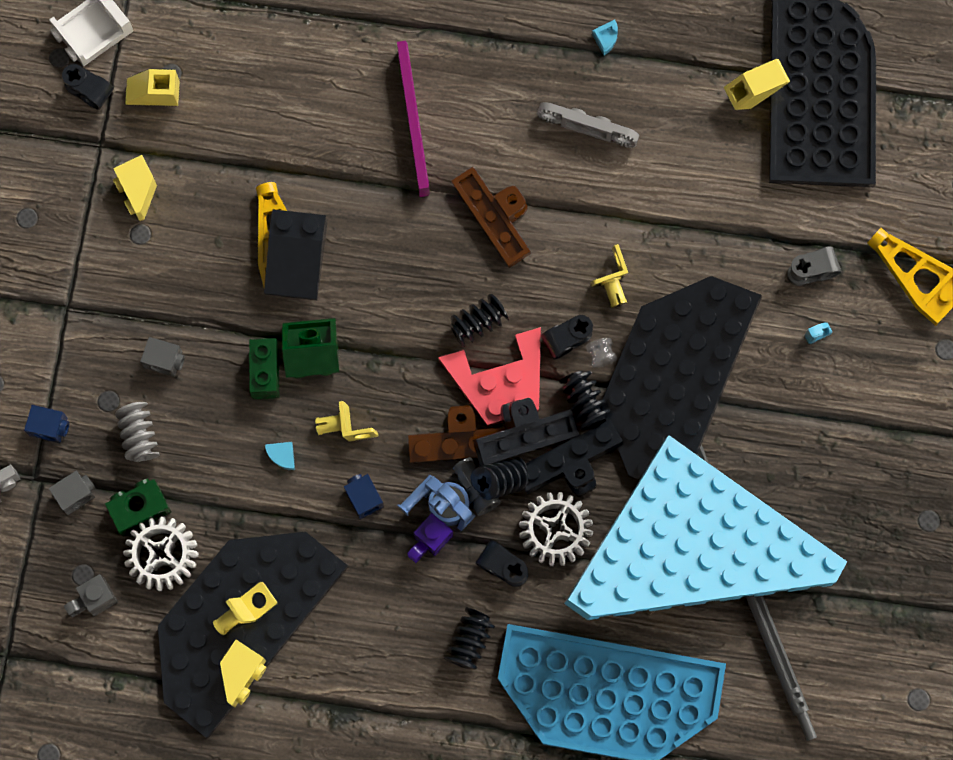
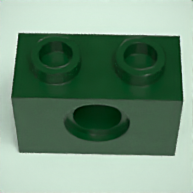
(264, 368)
(154, 506)

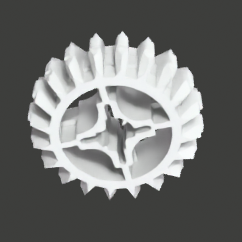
(567, 534)
(168, 543)

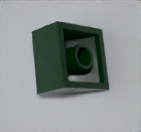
(310, 348)

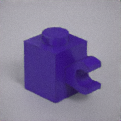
(431, 536)

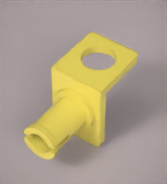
(612, 281)
(343, 423)
(243, 610)

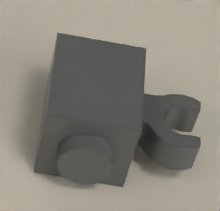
(94, 596)

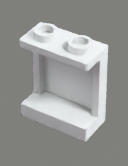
(91, 29)

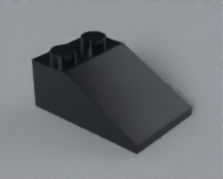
(295, 254)

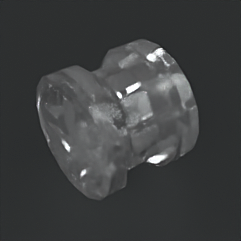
(601, 352)

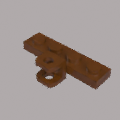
(495, 214)
(451, 444)

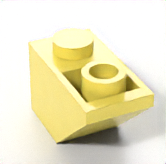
(756, 85)
(153, 88)
(138, 185)
(239, 670)

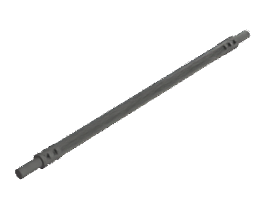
(778, 656)

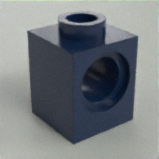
(46, 424)
(363, 495)

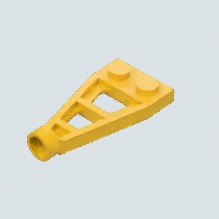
(264, 192)
(931, 305)

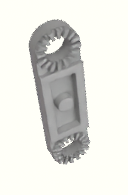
(593, 126)

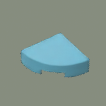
(606, 36)
(817, 332)
(282, 454)

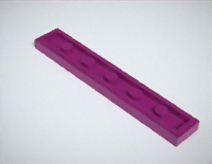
(413, 119)

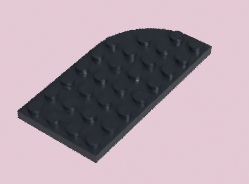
(828, 109)

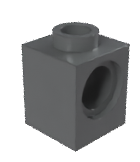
(162, 357)
(73, 492)

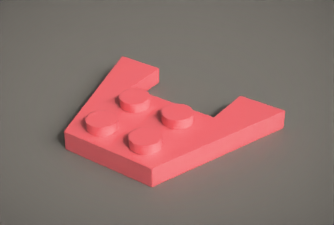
(502, 384)

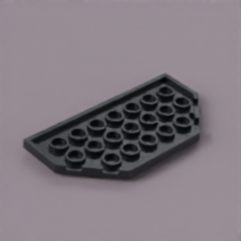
(677, 368)
(191, 649)

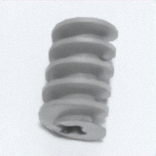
(135, 432)

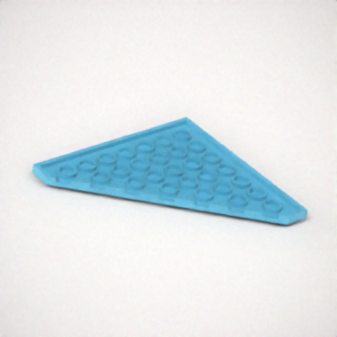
(694, 541)

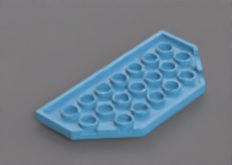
(608, 694)

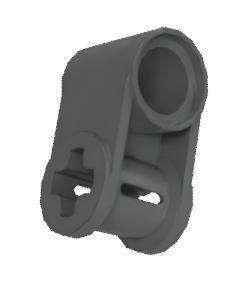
(818, 266)

